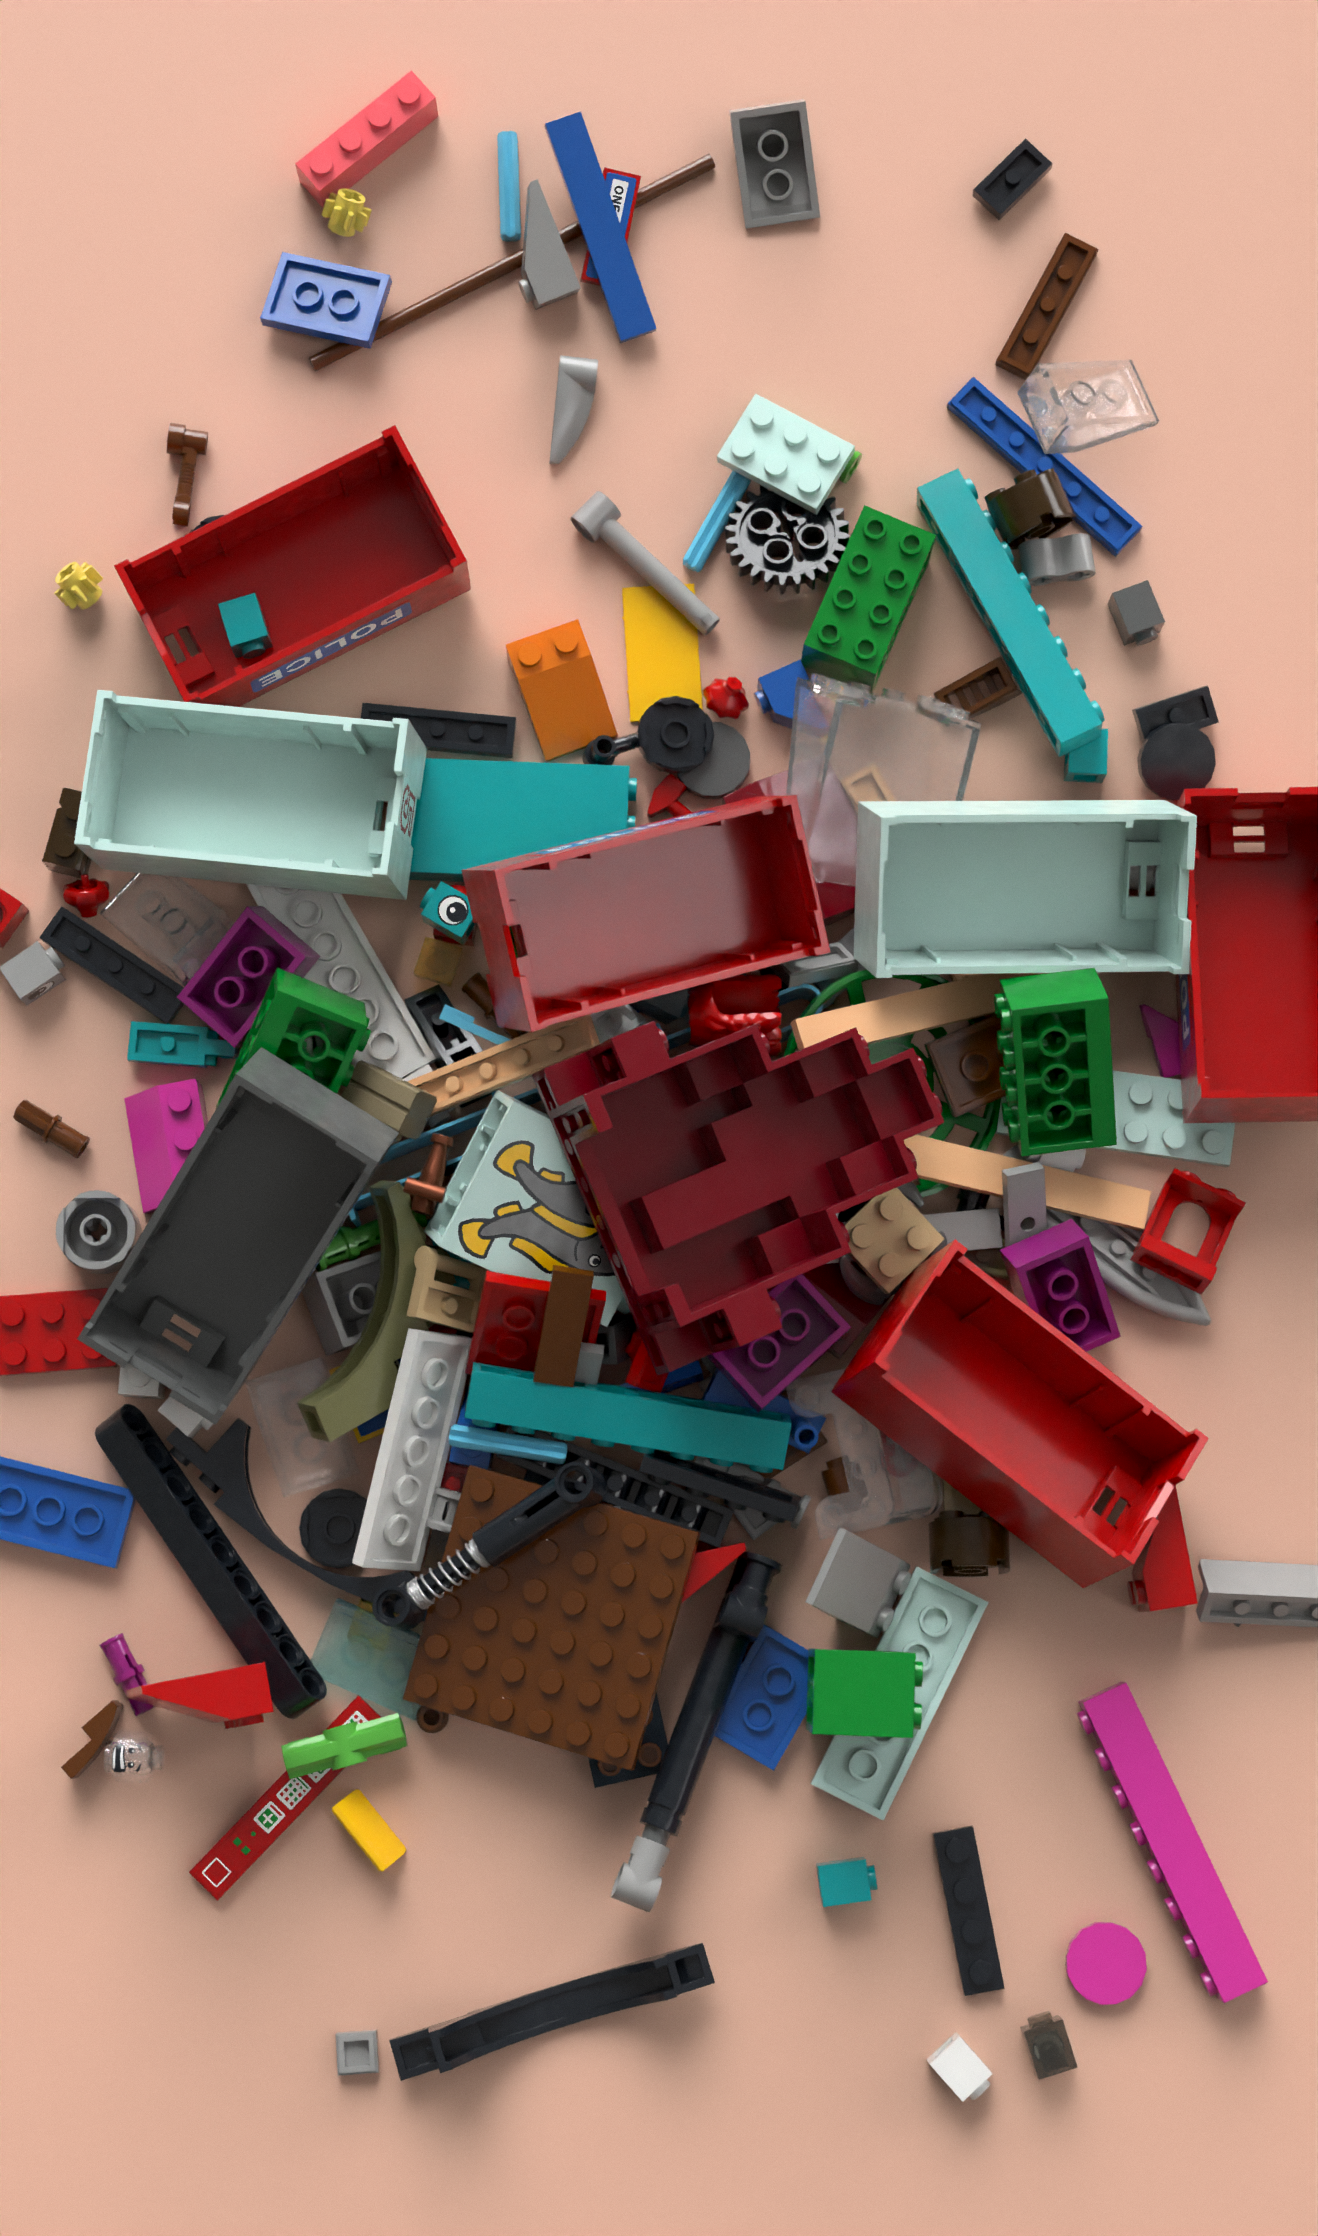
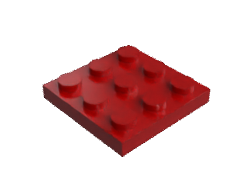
(512, 1321)

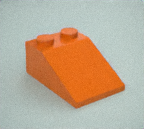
(560, 689)

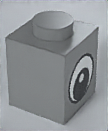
(33, 972)

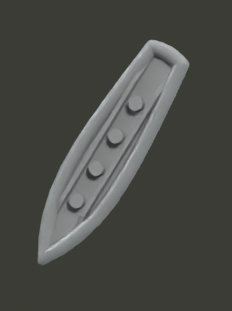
(1113, 1250)

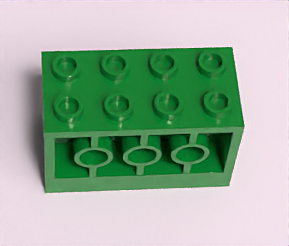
(867, 599)
(307, 1029)
(1056, 1061)
(863, 1693)

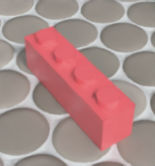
(367, 138)

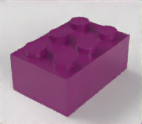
(239, 971)
(1063, 1284)
(777, 1359)

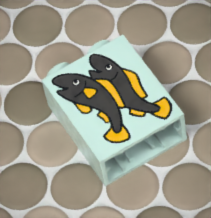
(519, 1204)

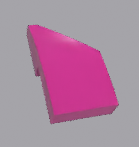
(1164, 1039)

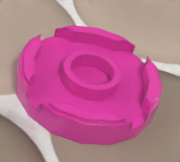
(1105, 1963)

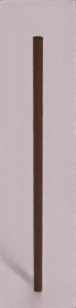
(502, 267)

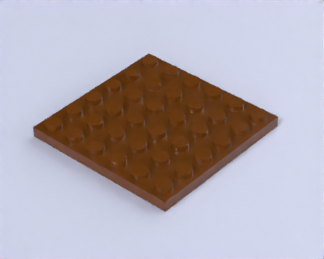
(560, 1633)

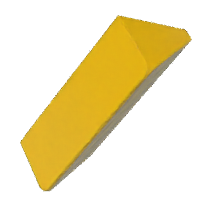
(369, 1830)

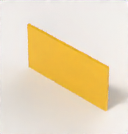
(659, 650)

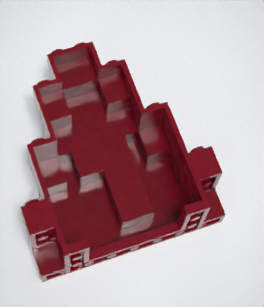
(728, 1169)

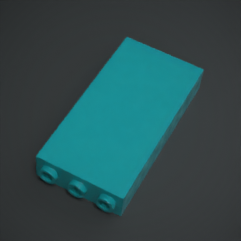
(507, 809)

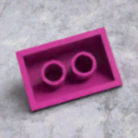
(163, 1132)

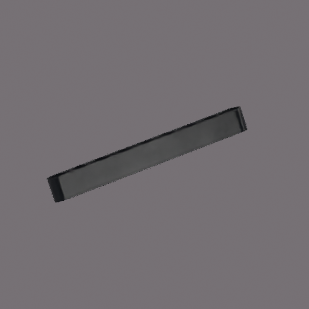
(210, 1559)

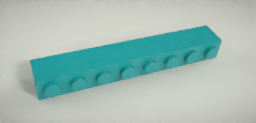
(1009, 612)
(629, 1417)

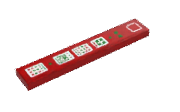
(269, 1817)

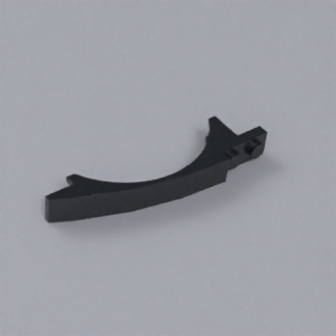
(228, 1469)
(535, 2013)

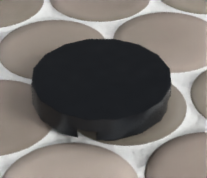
(675, 735)
(1176, 760)
(332, 1527)

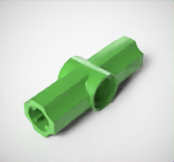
(344, 1745)

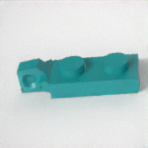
(177, 1045)

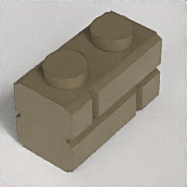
(390, 1099)

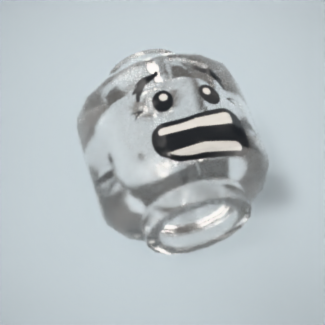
(133, 1756)

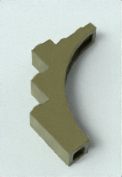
(368, 1375)

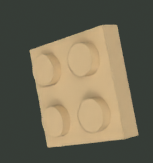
(890, 1238)

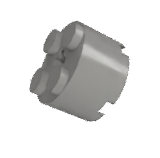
(84, 1216)

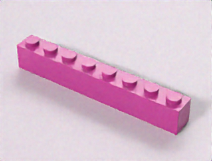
(1172, 1842)

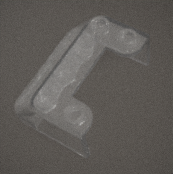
(882, 1477)

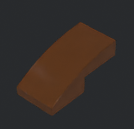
(99, 1730)

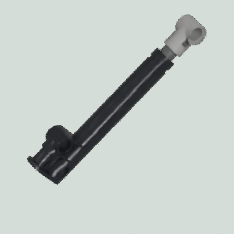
(734, 1627)

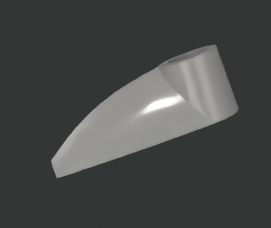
(572, 404)

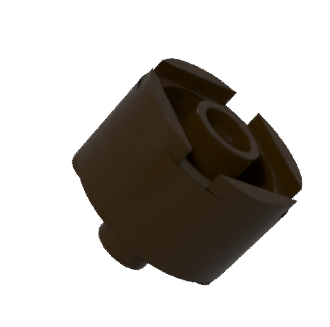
(1030, 508)
(967, 1545)

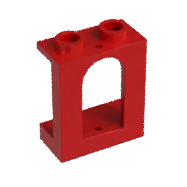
(1173, 1263)

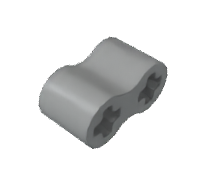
(1057, 559)

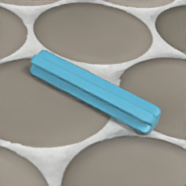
(509, 186)
(715, 521)
(507, 1444)

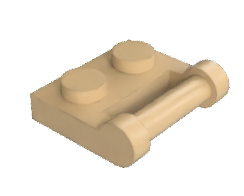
(443, 1302)

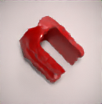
(735, 1004)

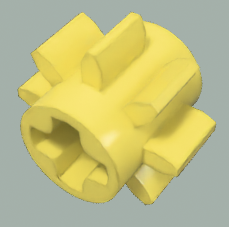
(346, 212)
(78, 585)

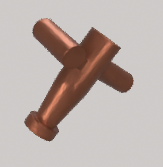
(429, 1188)

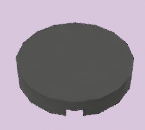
(723, 768)

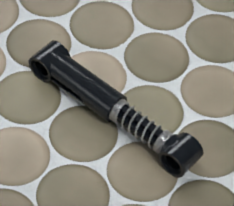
(493, 1543)

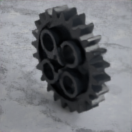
(755, 548)

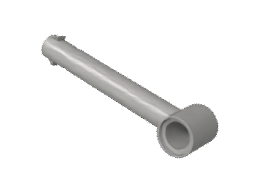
(599, 519)

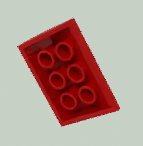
(229, 1695)

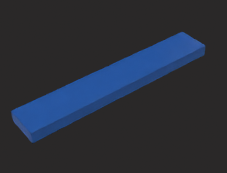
(600, 227)
(1020, 447)

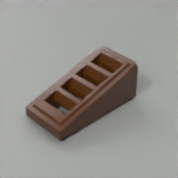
(972, 679)

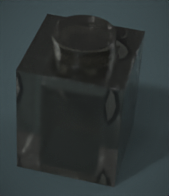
(1048, 2045)

